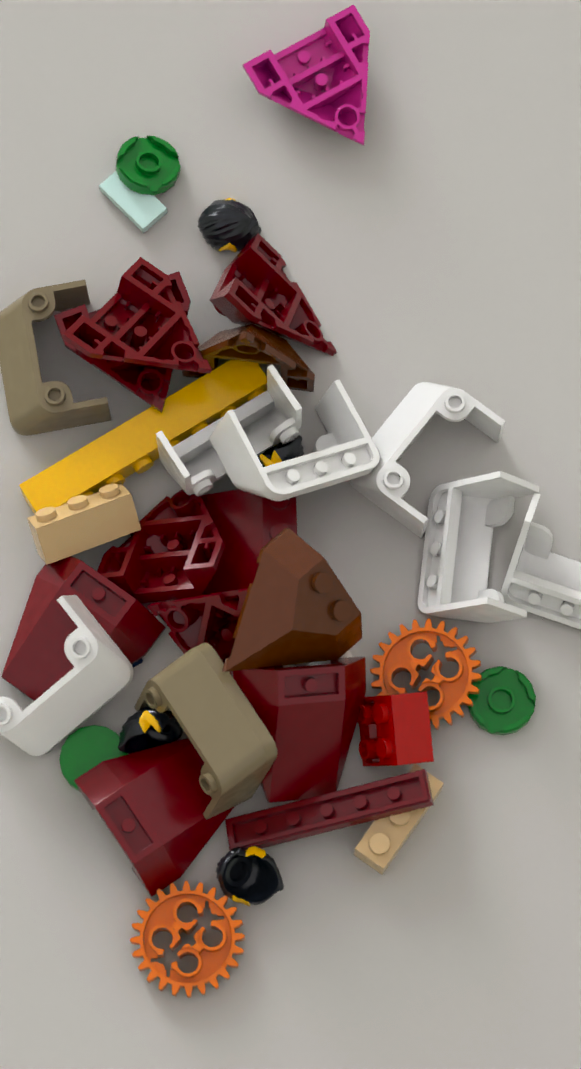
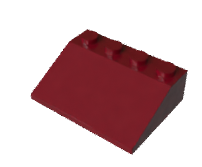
(245, 526)

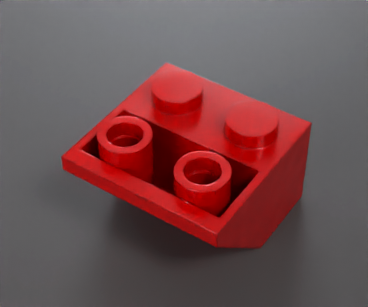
(395, 730)

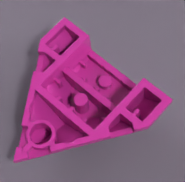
(321, 75)

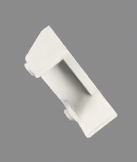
(265, 420)
(336, 456)
(389, 479)
(460, 547)
(541, 579)
(97, 678)

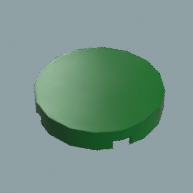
(147, 165)
(503, 701)
(87, 749)

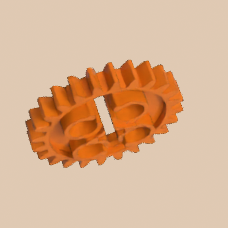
(399, 658)
(211, 960)

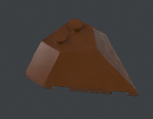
(259, 346)
(293, 610)

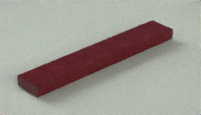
(330, 811)

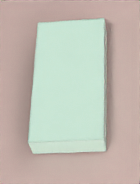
(139, 208)

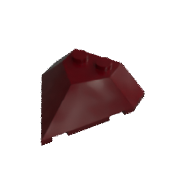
(261, 294)
(140, 325)
(144, 381)
(170, 554)
(203, 620)

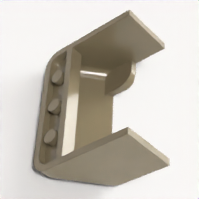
(32, 404)
(218, 724)

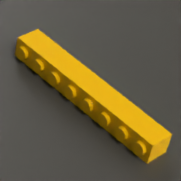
(134, 443)

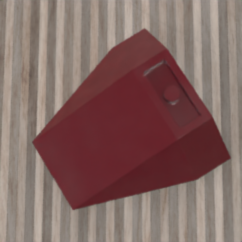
(38, 648)
(310, 718)
(154, 809)

